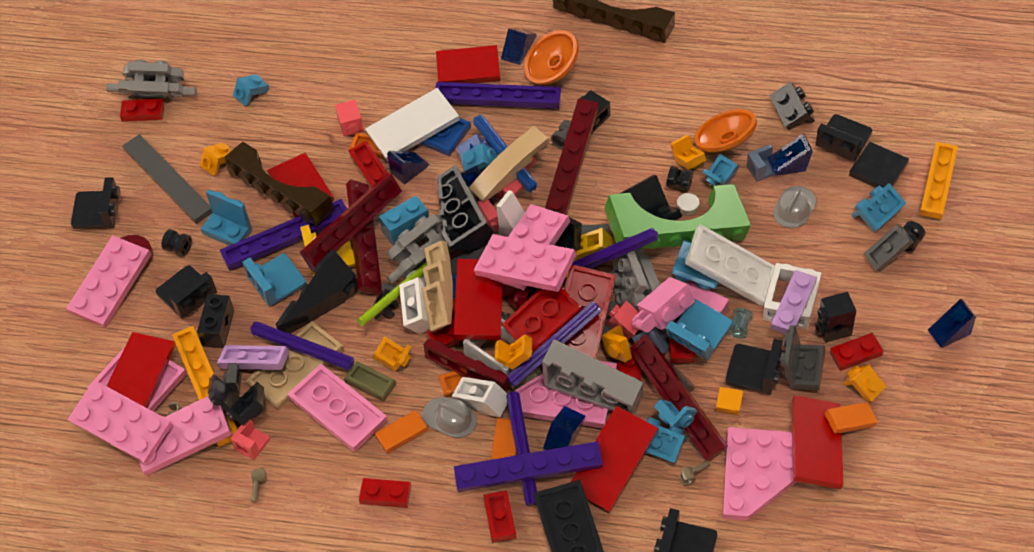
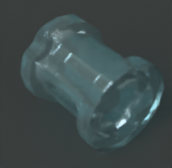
(740, 323)

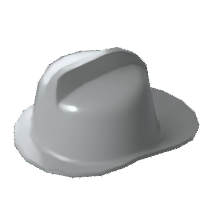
(794, 206)
(450, 417)

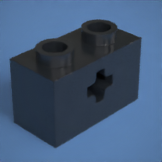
(836, 317)
(215, 321)

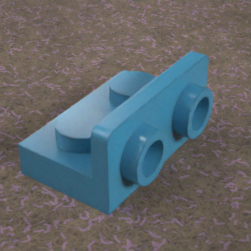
(879, 207)
(667, 442)

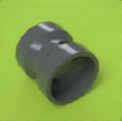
(559, 136)

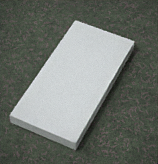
(412, 123)
(730, 265)

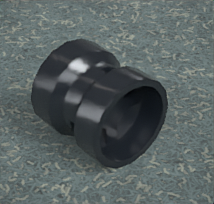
(679, 178)
(915, 232)
(175, 242)

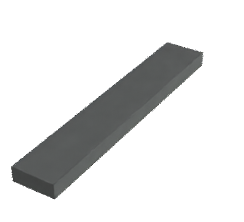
(167, 179)

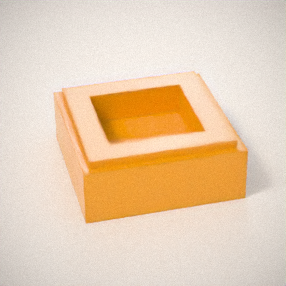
(729, 400)

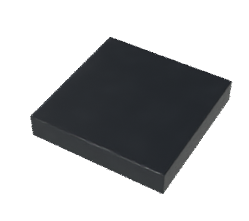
(878, 166)

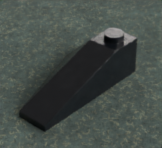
(462, 216)
(327, 290)

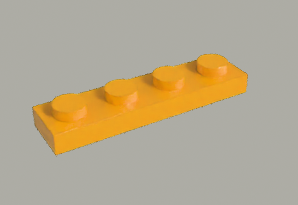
(938, 180)

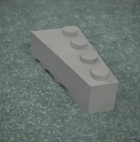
(589, 379)

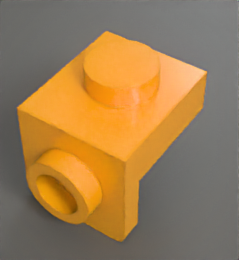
(686, 153)
(213, 157)
(616, 344)
(391, 354)
(513, 354)
(865, 382)

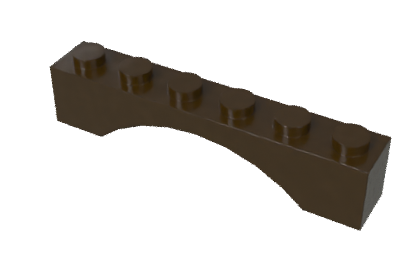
(649, 22)
(307, 202)

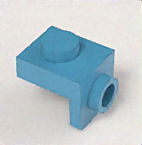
(249, 86)
(479, 155)
(721, 171)
(671, 415)

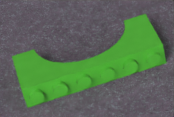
(724, 218)

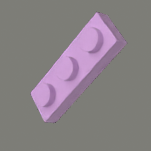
(794, 301)
(254, 357)

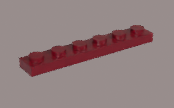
(572, 156)
(351, 220)
(364, 246)
(673, 389)

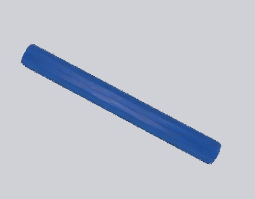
(499, 146)

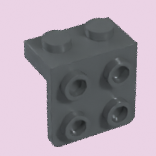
(802, 362)

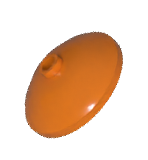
(551, 57)
(725, 131)

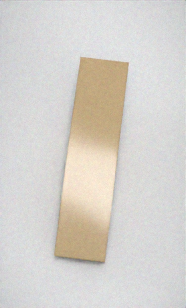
(509, 162)
(439, 286)

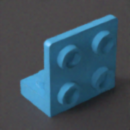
(228, 219)
(685, 273)
(275, 278)
(700, 329)

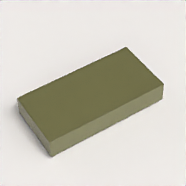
(370, 381)

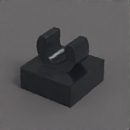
(386, 312)

